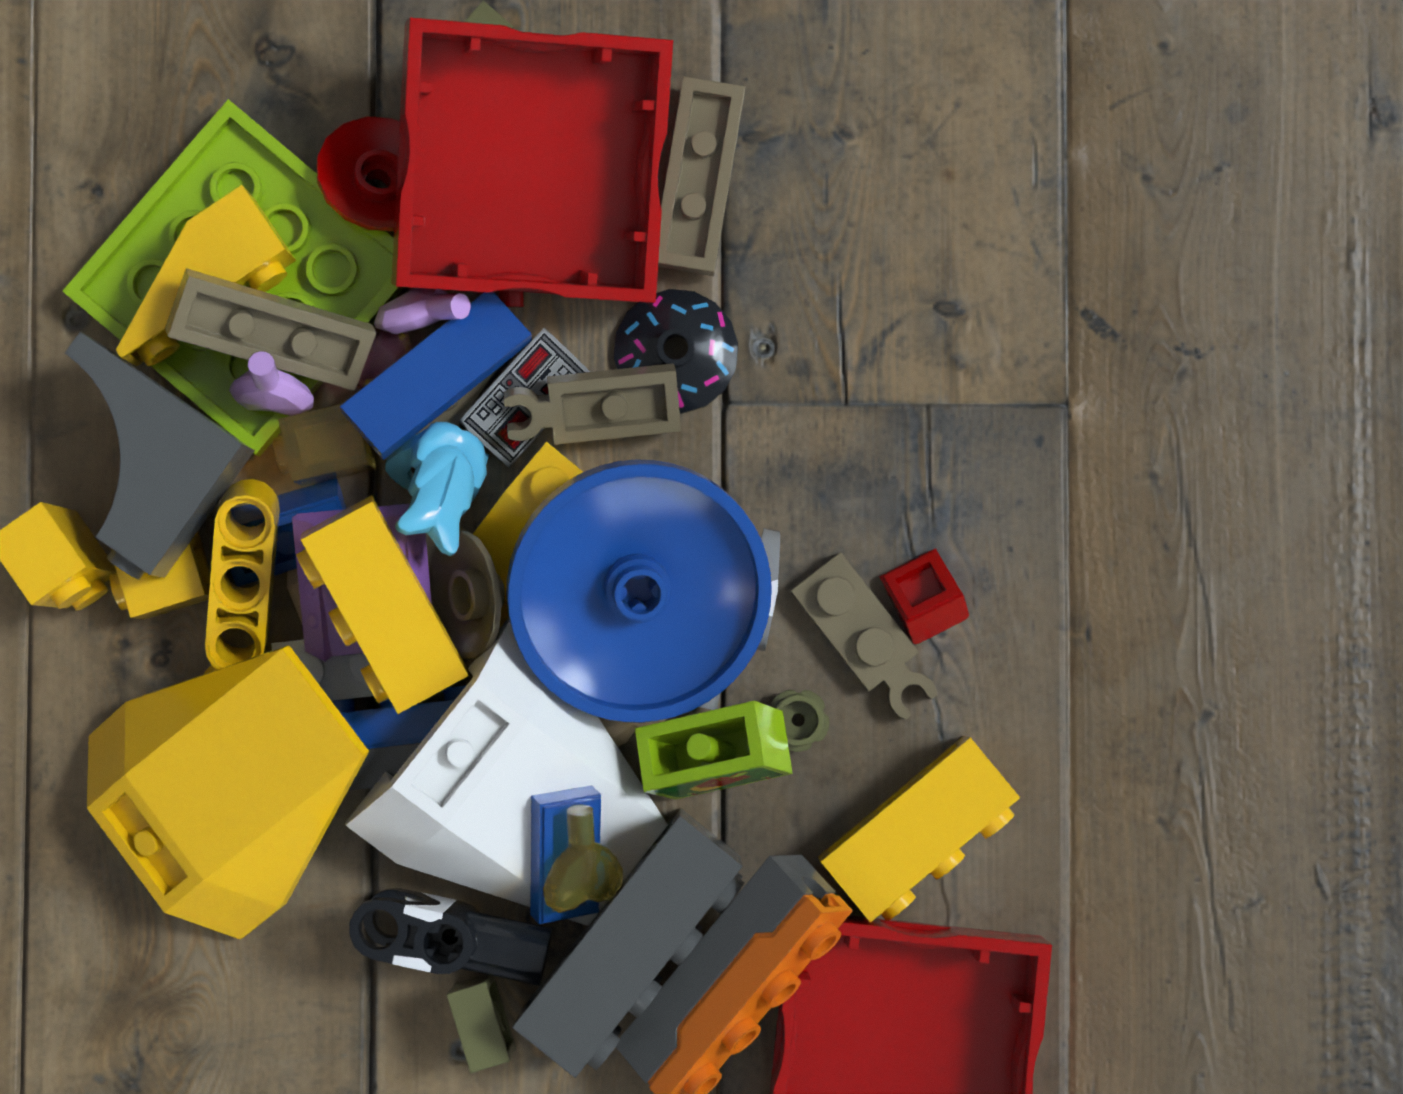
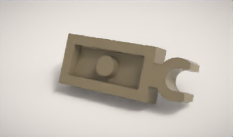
(600, 405)
(861, 631)

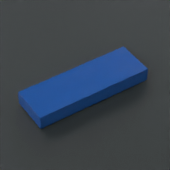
(435, 374)

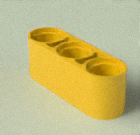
(247, 547)

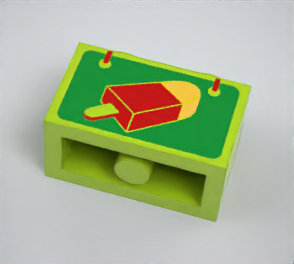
(713, 750)

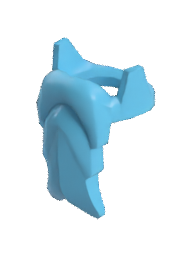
(445, 482)

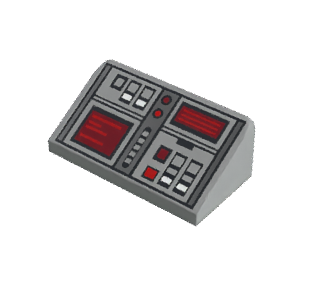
(530, 369)

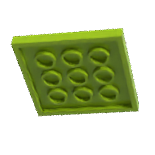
(334, 270)

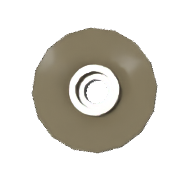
(467, 595)

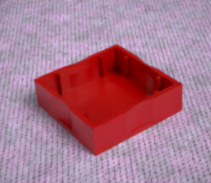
(530, 161)
(915, 1012)

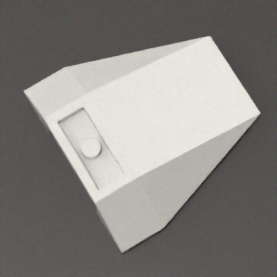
(468, 786)

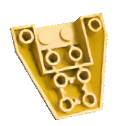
(223, 787)

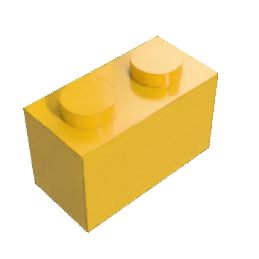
(55, 558)

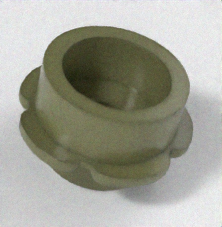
(815, 721)

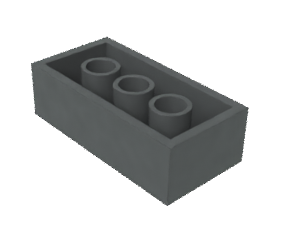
(628, 943)

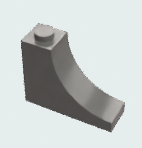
(170, 464)

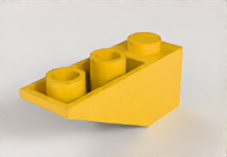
(223, 241)

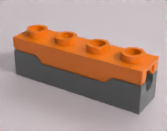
(735, 977)

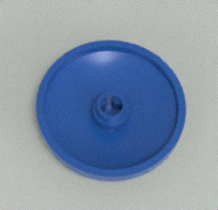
(638, 591)

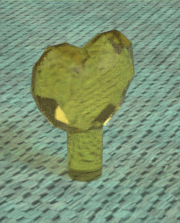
(584, 868)

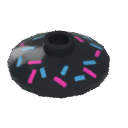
(701, 324)

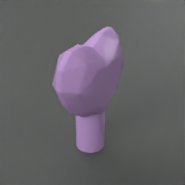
(421, 308)
(270, 389)

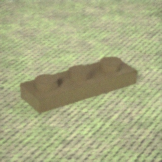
(699, 174)
(250, 321)

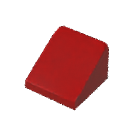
(925, 596)

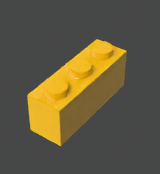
(381, 606)
(920, 830)

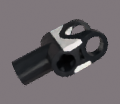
(483, 945)

